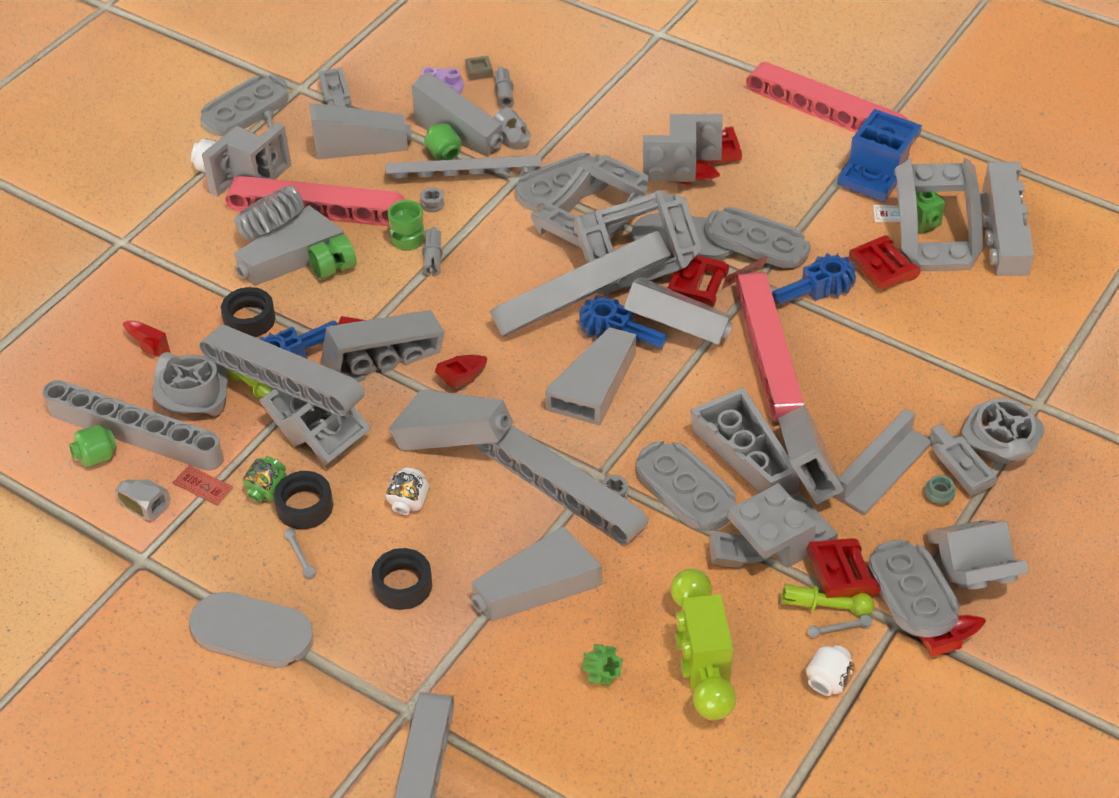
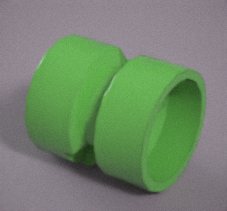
(406, 225)
(326, 263)

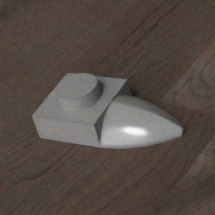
(732, 550)

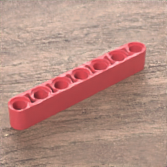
(812, 96)
(332, 201)
(768, 344)

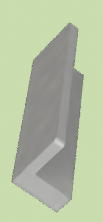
(882, 464)

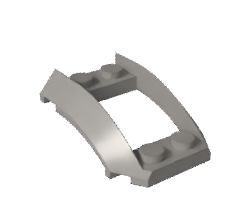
(939, 178)
(556, 215)
(676, 222)

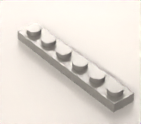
(452, 167)

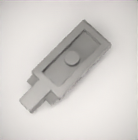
(335, 87)
(962, 461)

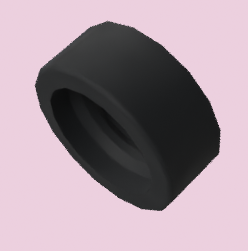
(245, 298)
(306, 517)
(401, 559)

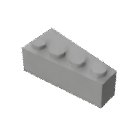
(1006, 220)
(381, 343)
(745, 441)

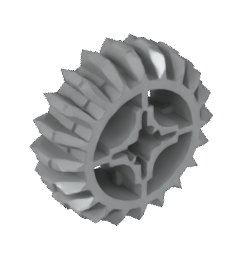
(269, 212)

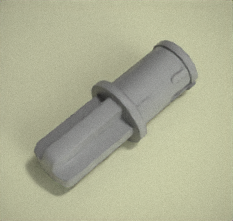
(504, 87)
(432, 251)

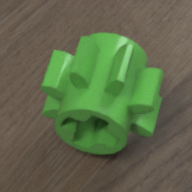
(602, 664)

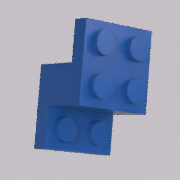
(875, 153)

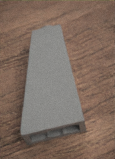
(440, 104)
(357, 131)
(284, 247)
(677, 311)
(593, 378)
(450, 420)
(809, 455)
(537, 576)

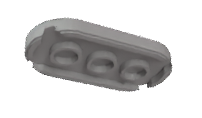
(244, 104)
(544, 183)
(653, 222)
(757, 237)
(685, 485)
(914, 588)
(251, 629)

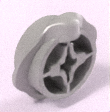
(190, 384)
(1006, 422)

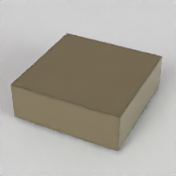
(479, 68)

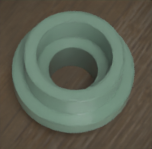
(940, 489)

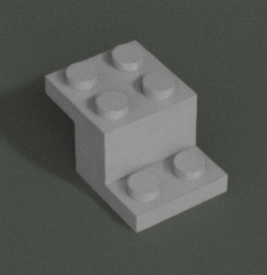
(690, 139)
(246, 155)
(321, 429)
(780, 524)
(977, 553)

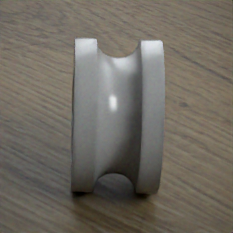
(432, 199)
(617, 482)

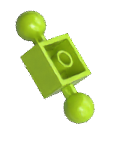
(704, 643)

